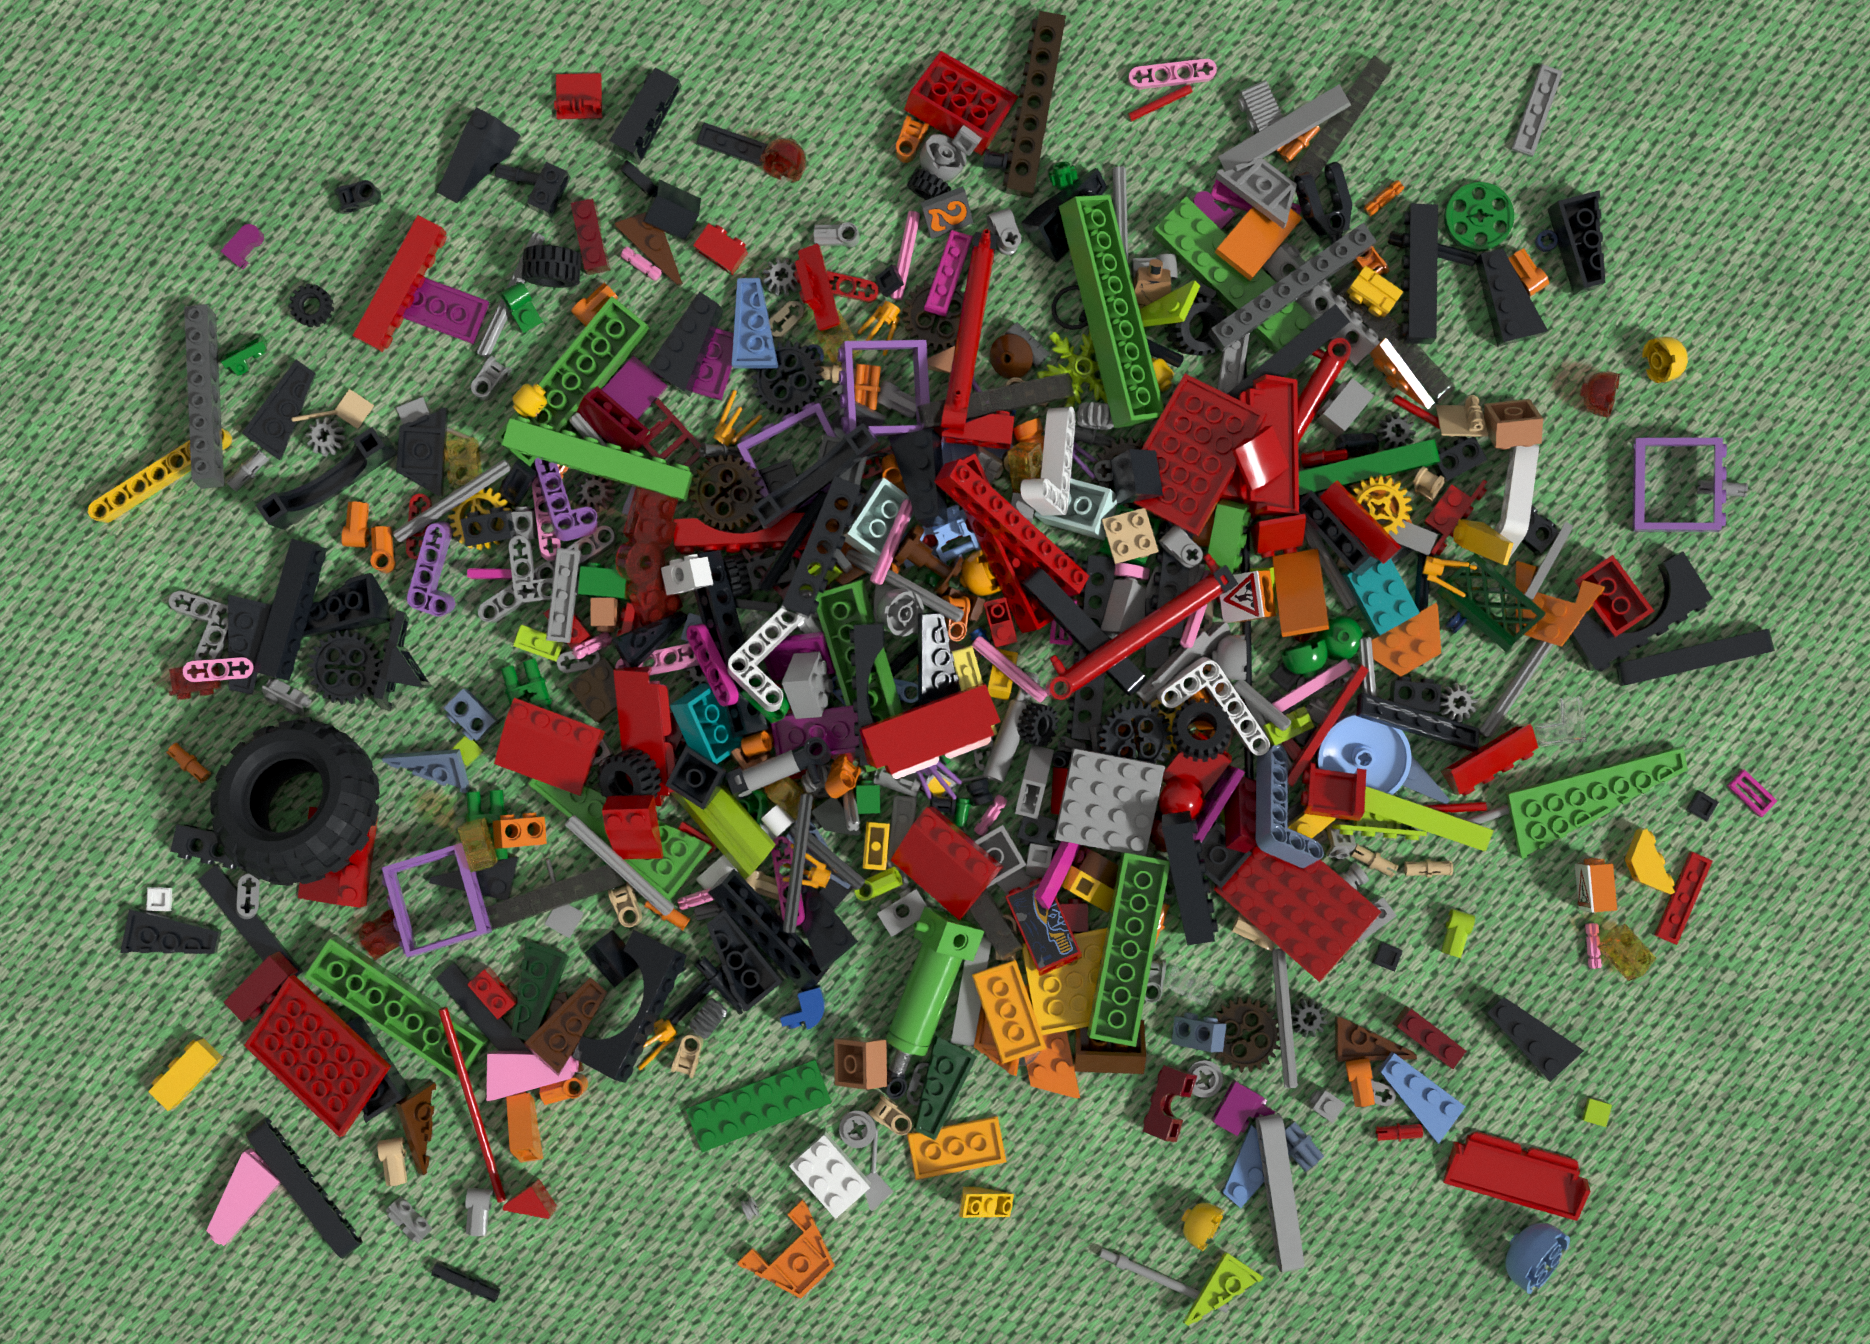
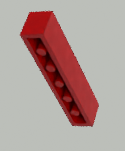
(400, 284)

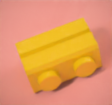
(1374, 292)
(876, 845)

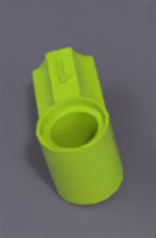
(880, 884)
(1458, 928)

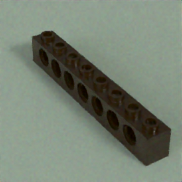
(1045, 24)

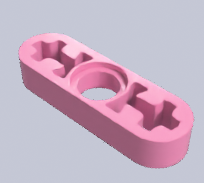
(201, 676)

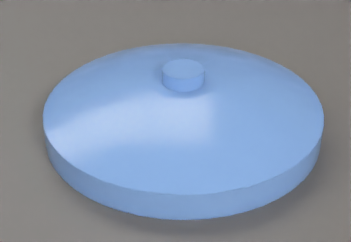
(1368, 746)

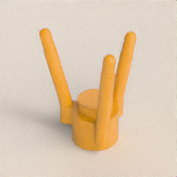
(886, 314)
(724, 432)
(1435, 567)
(818, 876)
(664, 1031)

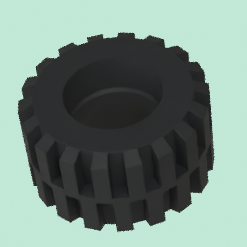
(551, 266)
(1180, 333)
(1201, 712)
(637, 767)

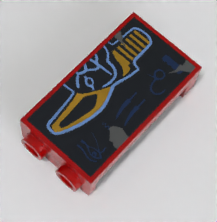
(1043, 929)

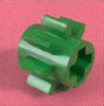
(1063, 175)

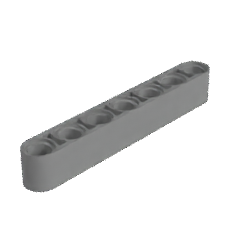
(498, 600)
(1280, 1192)

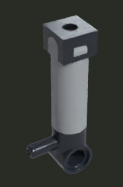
(779, 767)

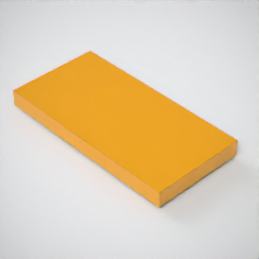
(1008, 1011)
(957, 1148)

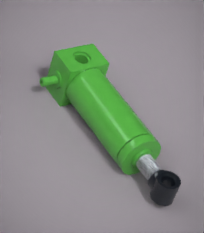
(942, 949)

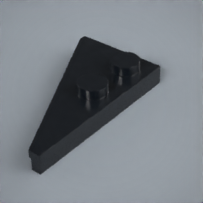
(641, 642)
(493, 881)

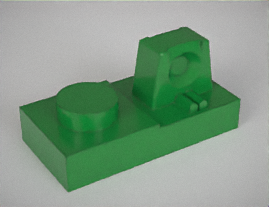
(237, 358)

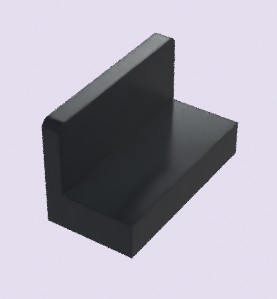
(611, 959)

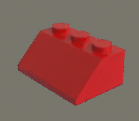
(1621, 601)

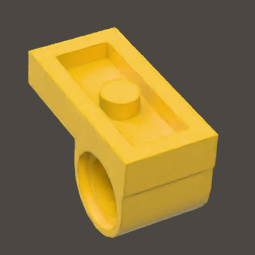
(999, 683)

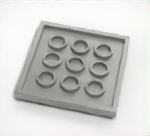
(1109, 802)

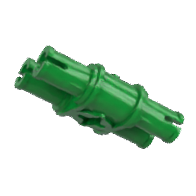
(535, 685)
(497, 810)

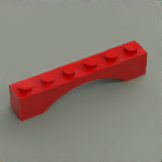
(696, 536)

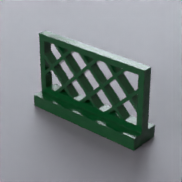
(1479, 612)

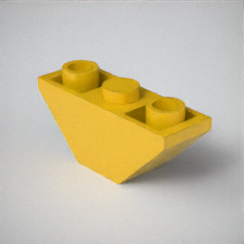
(1647, 864)
(1088, 888)
(985, 1203)

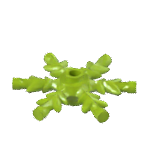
(1083, 360)

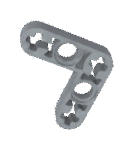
(529, 579)
(211, 617)

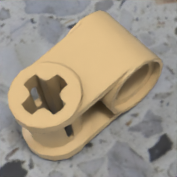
(1428, 484)
(625, 903)
(686, 1058)
(890, 1115)

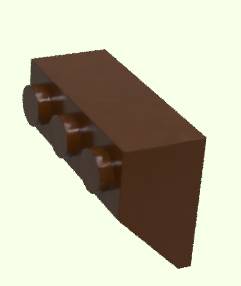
(1109, 1057)

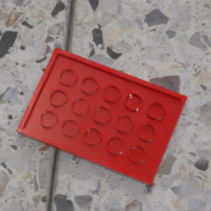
(1196, 452)
(1300, 909)
(317, 1055)

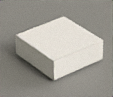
(159, 899)

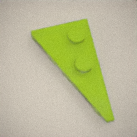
(1171, 307)
(1225, 1282)

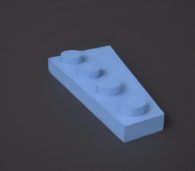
(752, 331)
(1426, 1100)

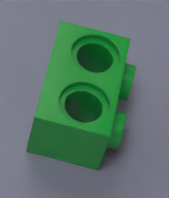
(867, 797)

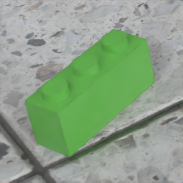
(1228, 534)

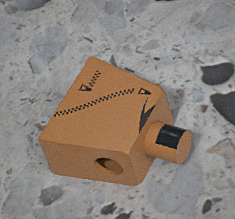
(1151, 283)

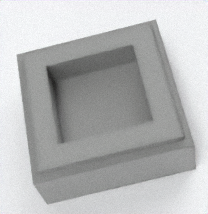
(966, 140)

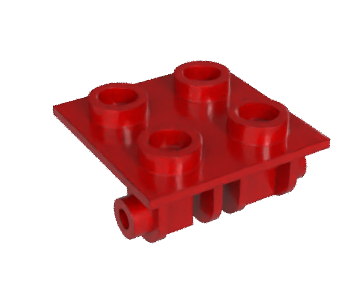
(578, 96)

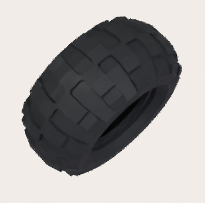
(257, 773)

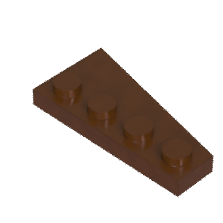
(563, 1030)

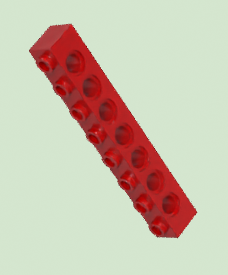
(1009, 525)
(1007, 569)

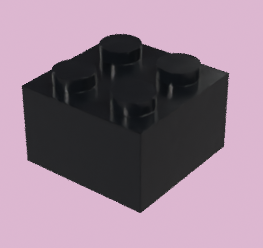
(1219, 860)

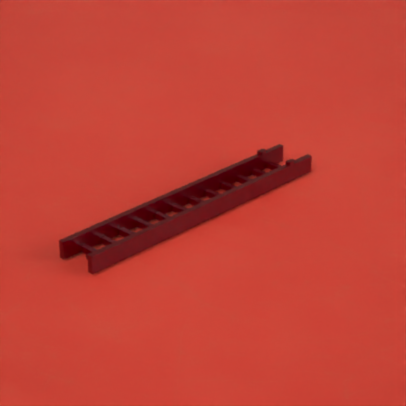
(656, 430)

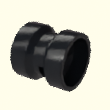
(977, 787)

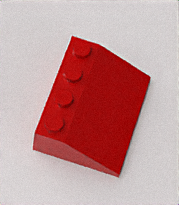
(957, 96)
(548, 746)
(945, 862)
(349, 884)

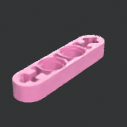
(1172, 76)
(541, 519)
(660, 656)
(1312, 685)

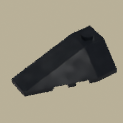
(480, 149)
(1045, 223)
(350, 607)

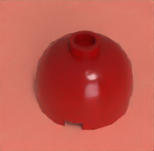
(1181, 797)

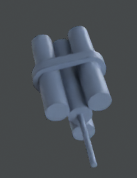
(1301, 1147)

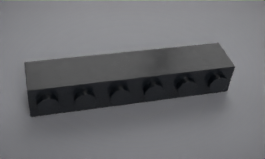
(1420, 273)
(290, 610)
(1188, 877)

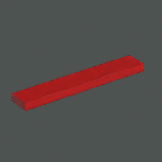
(1326, 723)

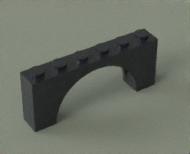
(368, 453)
(1682, 594)
(659, 970)

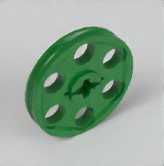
(1485, 208)

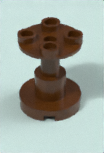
(920, 554)

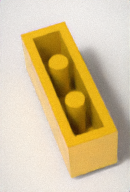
(184, 1073)

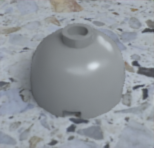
(942, 157)
(900, 611)
(1232, 656)

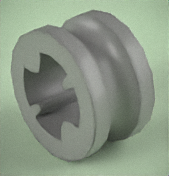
(750, 1208)

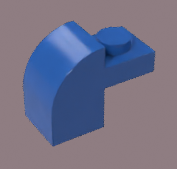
(812, 1007)

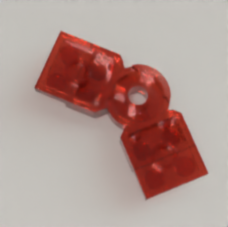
(649, 533)

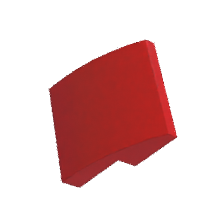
(1260, 458)

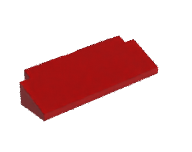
(1279, 400)
(645, 720)
(931, 730)
(1518, 1176)

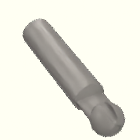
(1007, 737)

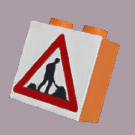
(1249, 599)
(1595, 885)

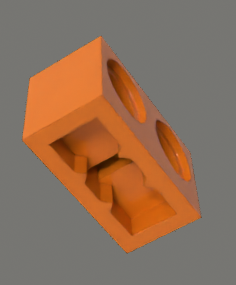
(520, 835)

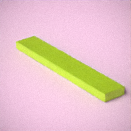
(1427, 819)

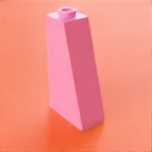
(521, 1071)
(244, 1195)

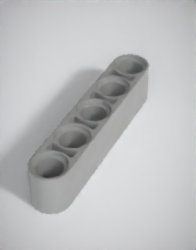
(968, 1000)

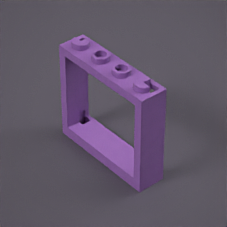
(846, 378)
(770, 430)
(1719, 495)
(396, 901)

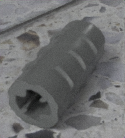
(1040, 354)

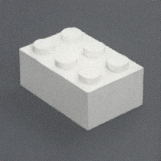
(830, 1174)

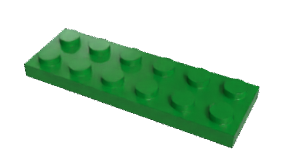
(758, 1105)

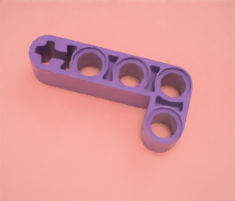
(565, 514)
(434, 567)

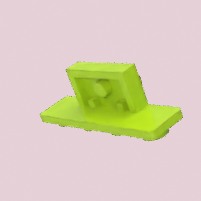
(1373, 823)

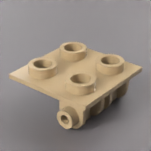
(1462, 420)
(1130, 535)

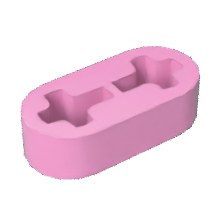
(1132, 571)

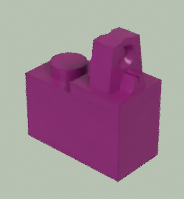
(1237, 1106)

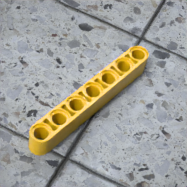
(152, 484)

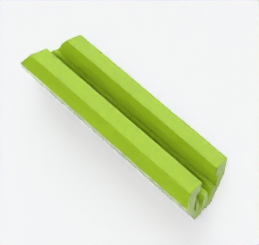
(731, 830)

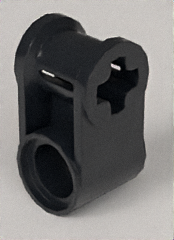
(353, 196)

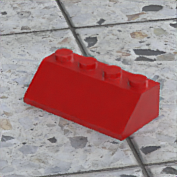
(1490, 759)

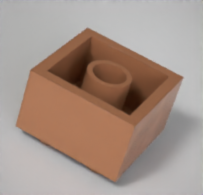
(1513, 423)
(860, 1062)

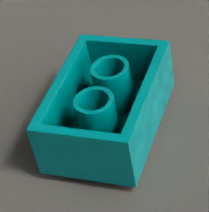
(1381, 596)
(705, 723)

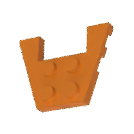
(1561, 615)
(800, 1263)

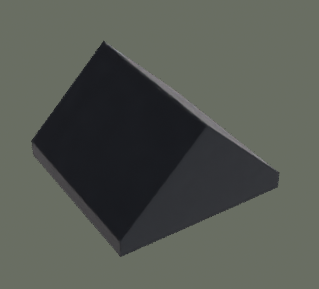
(672, 210)
(1136, 476)
(405, 670)
(696, 778)

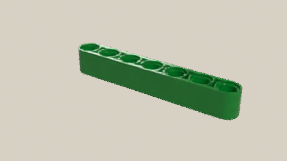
(1376, 464)

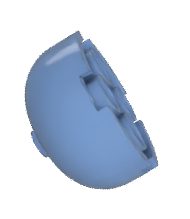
(1532, 1251)

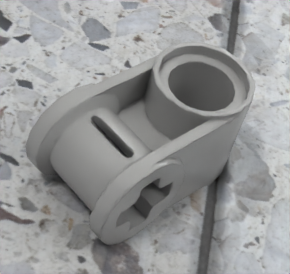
(1003, 224)
(491, 378)
(1178, 544)
(1156, 979)

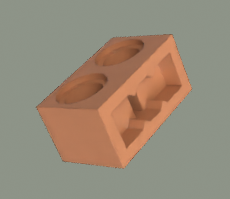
(605, 614)

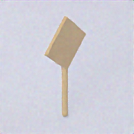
(351, 409)

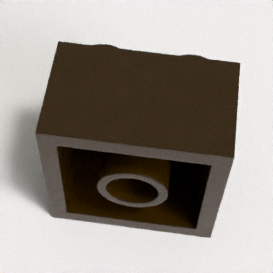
(596, 690)

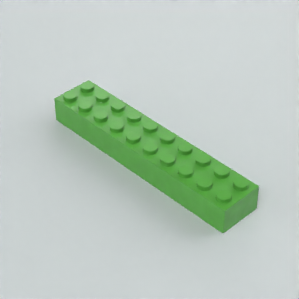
(1112, 310)

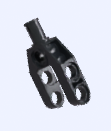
(1312, 207)

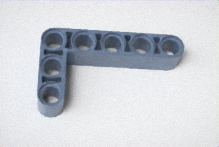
(1271, 813)

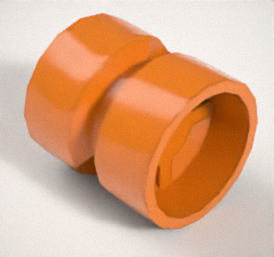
(1030, 432)

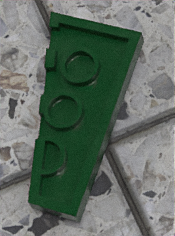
(539, 980)
(943, 1081)

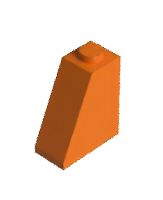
(523, 1128)

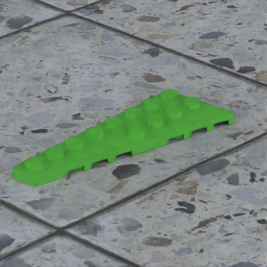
(1564, 804)
(680, 850)

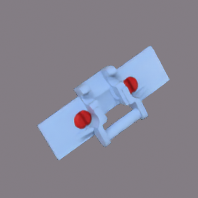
(940, 535)

